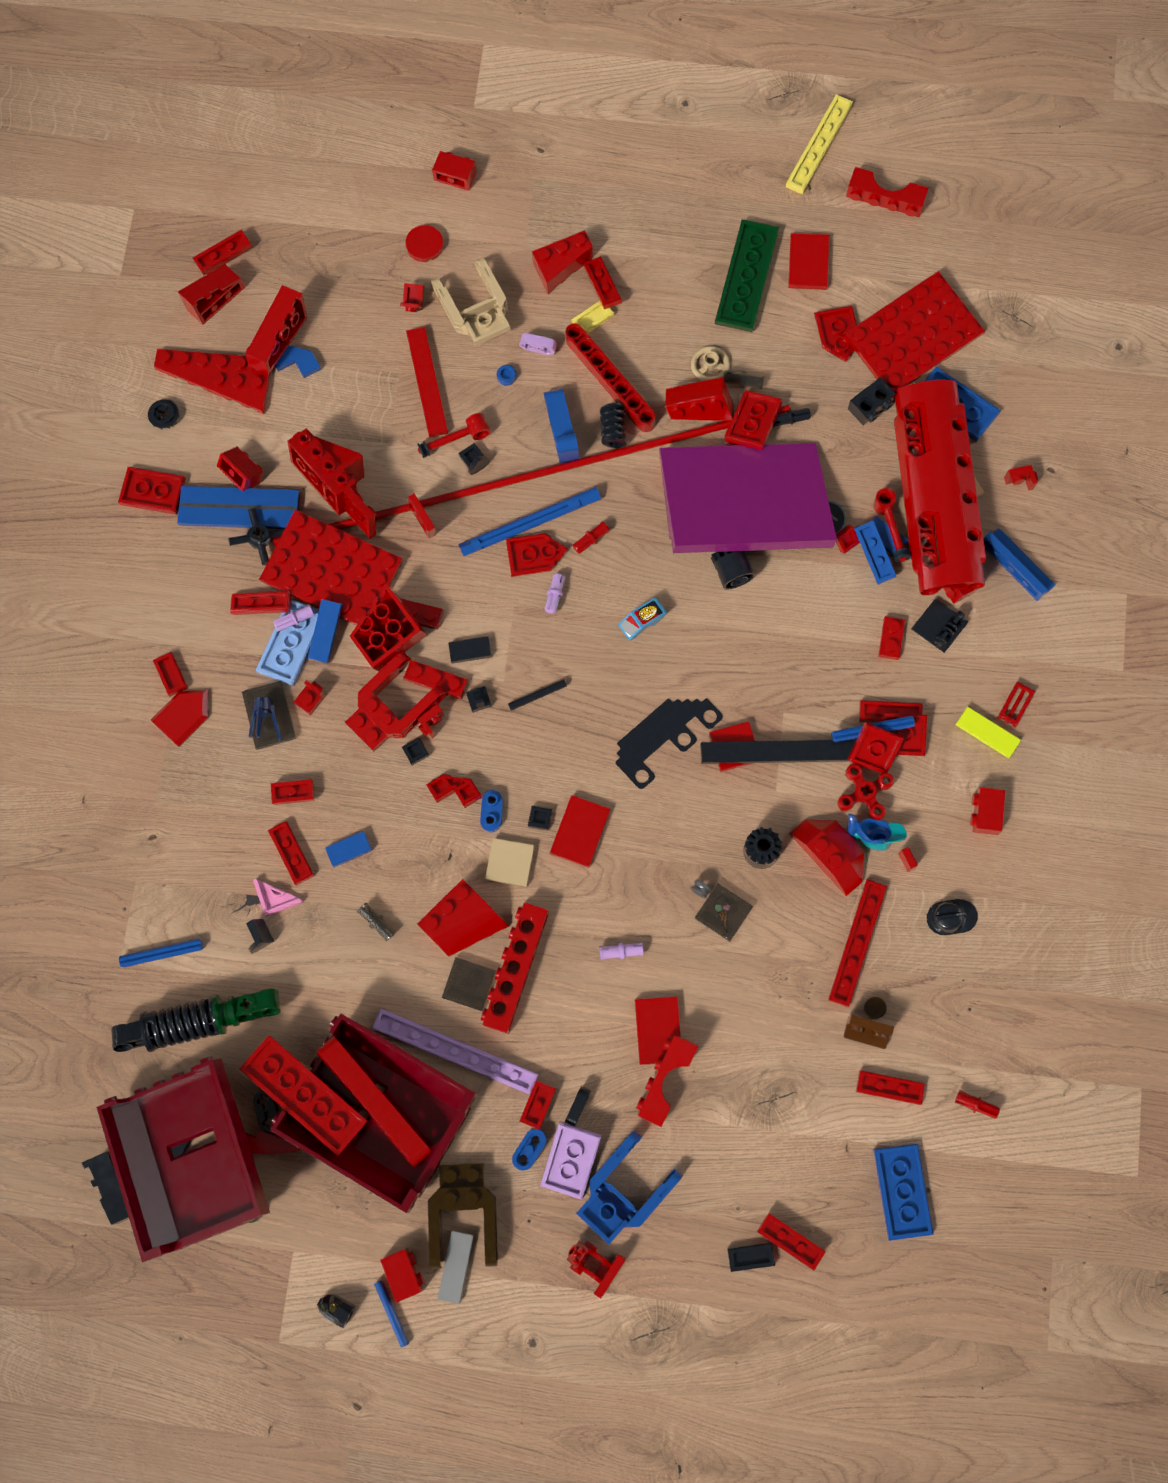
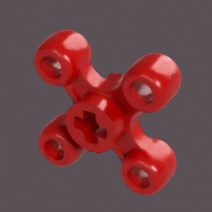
(857, 796)

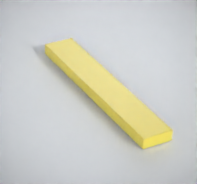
(819, 144)

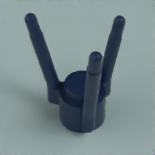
(262, 708)

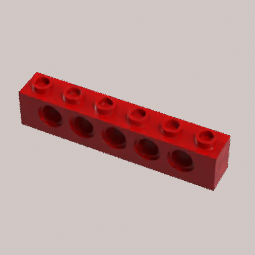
(504, 1021)

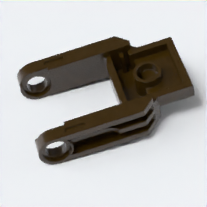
(462, 1189)

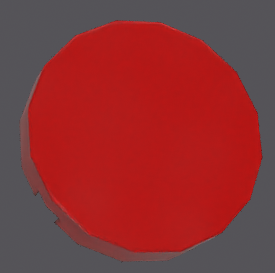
(424, 243)

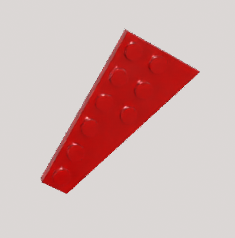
(217, 373)

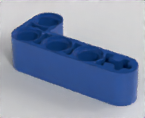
(561, 426)

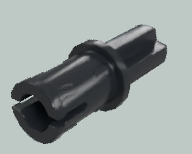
(792, 416)

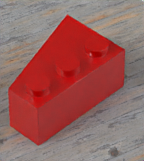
(561, 259)
(211, 293)

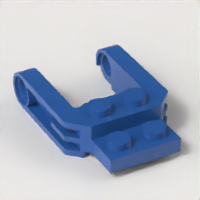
(608, 1209)

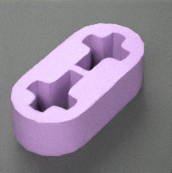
(538, 344)

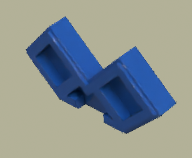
(303, 358)

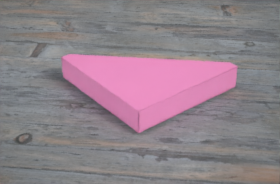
(273, 899)

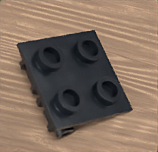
(940, 625)

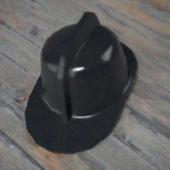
(952, 917)

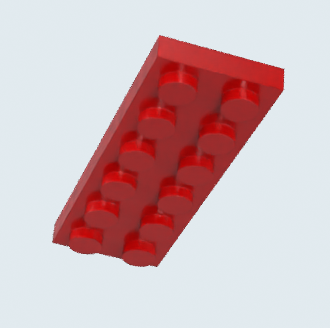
(303, 1095)

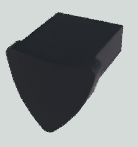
(473, 459)
(260, 934)

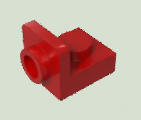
(1022, 474)
(309, 697)
(430, 718)

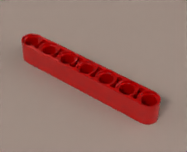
(607, 369)
(373, 1101)

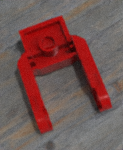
(374, 720)

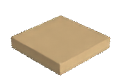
(509, 862)

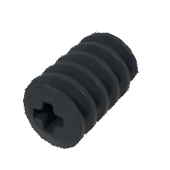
(612, 425)

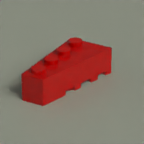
(277, 330)

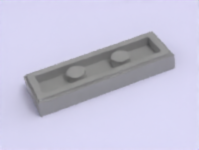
(455, 1267)

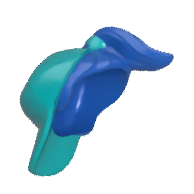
(875, 833)

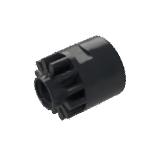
(733, 568)
(762, 858)

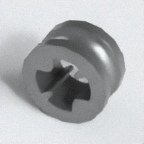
(700, 889)

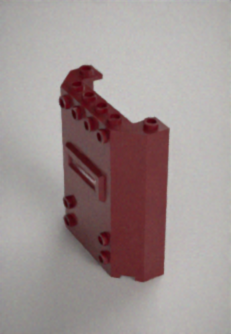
(421, 1094)
(197, 1192)

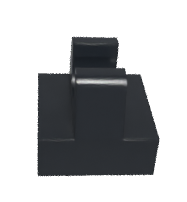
(478, 699)

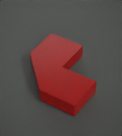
(446, 785)

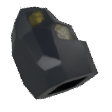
(336, 1309)

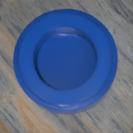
(506, 375)

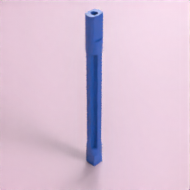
(530, 521)

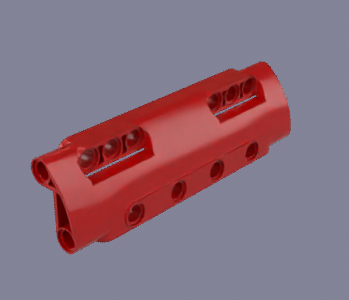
(939, 486)

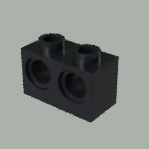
(869, 399)

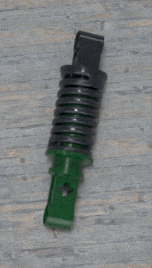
(193, 1020)

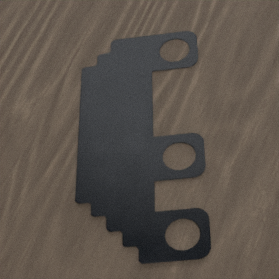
(661, 725)

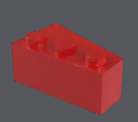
(700, 401)

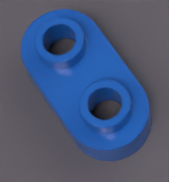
(491, 811)
(527, 1148)

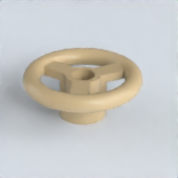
(710, 354)

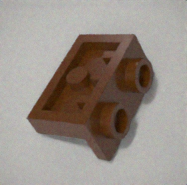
(867, 1031)

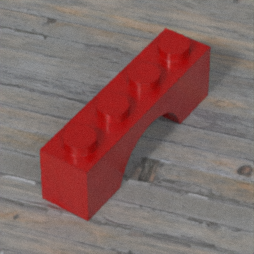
(865, 189)
(678, 1054)

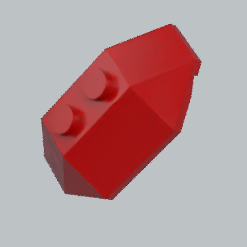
(832, 851)

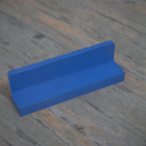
(1018, 564)

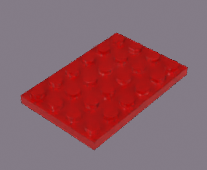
(914, 332)
(329, 565)

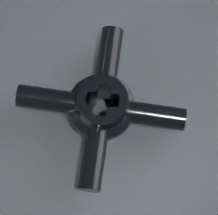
(253, 539)

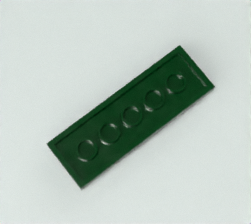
(746, 275)

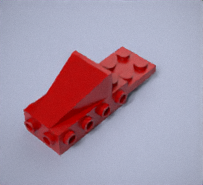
(333, 475)

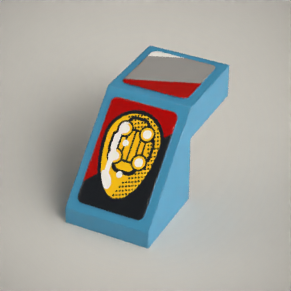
(644, 616)

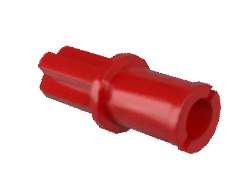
(591, 537)
(976, 1104)

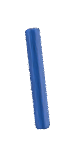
(890, 725)
(160, 953)

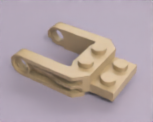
(483, 319)

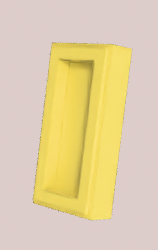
(593, 317)

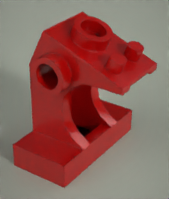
(605, 1273)

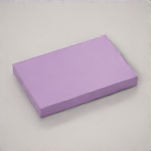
(570, 1160)

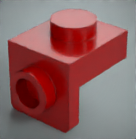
(413, 297)

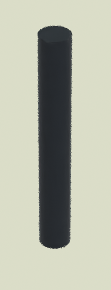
(537, 694)

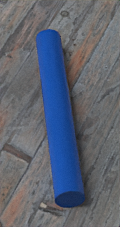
(390, 1311)

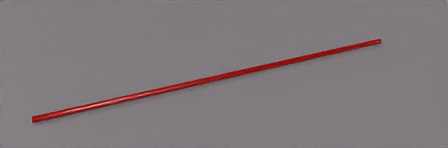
(546, 471)

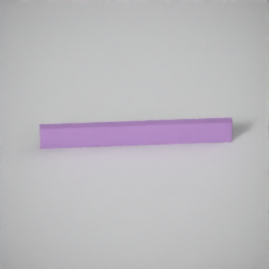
(455, 1051)

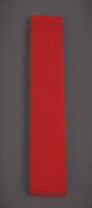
(427, 382)
(857, 943)

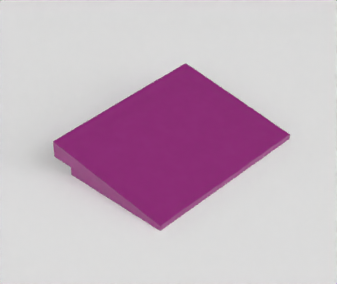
(746, 498)

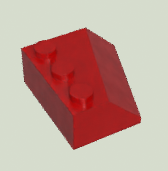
(386, 630)
(460, 920)

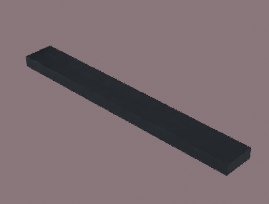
(775, 751)

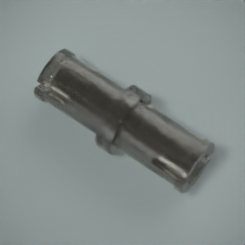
(743, 379)
(376, 921)

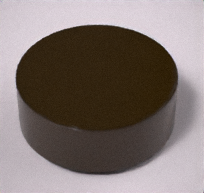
(875, 1008)

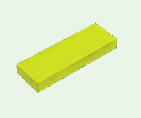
(988, 732)

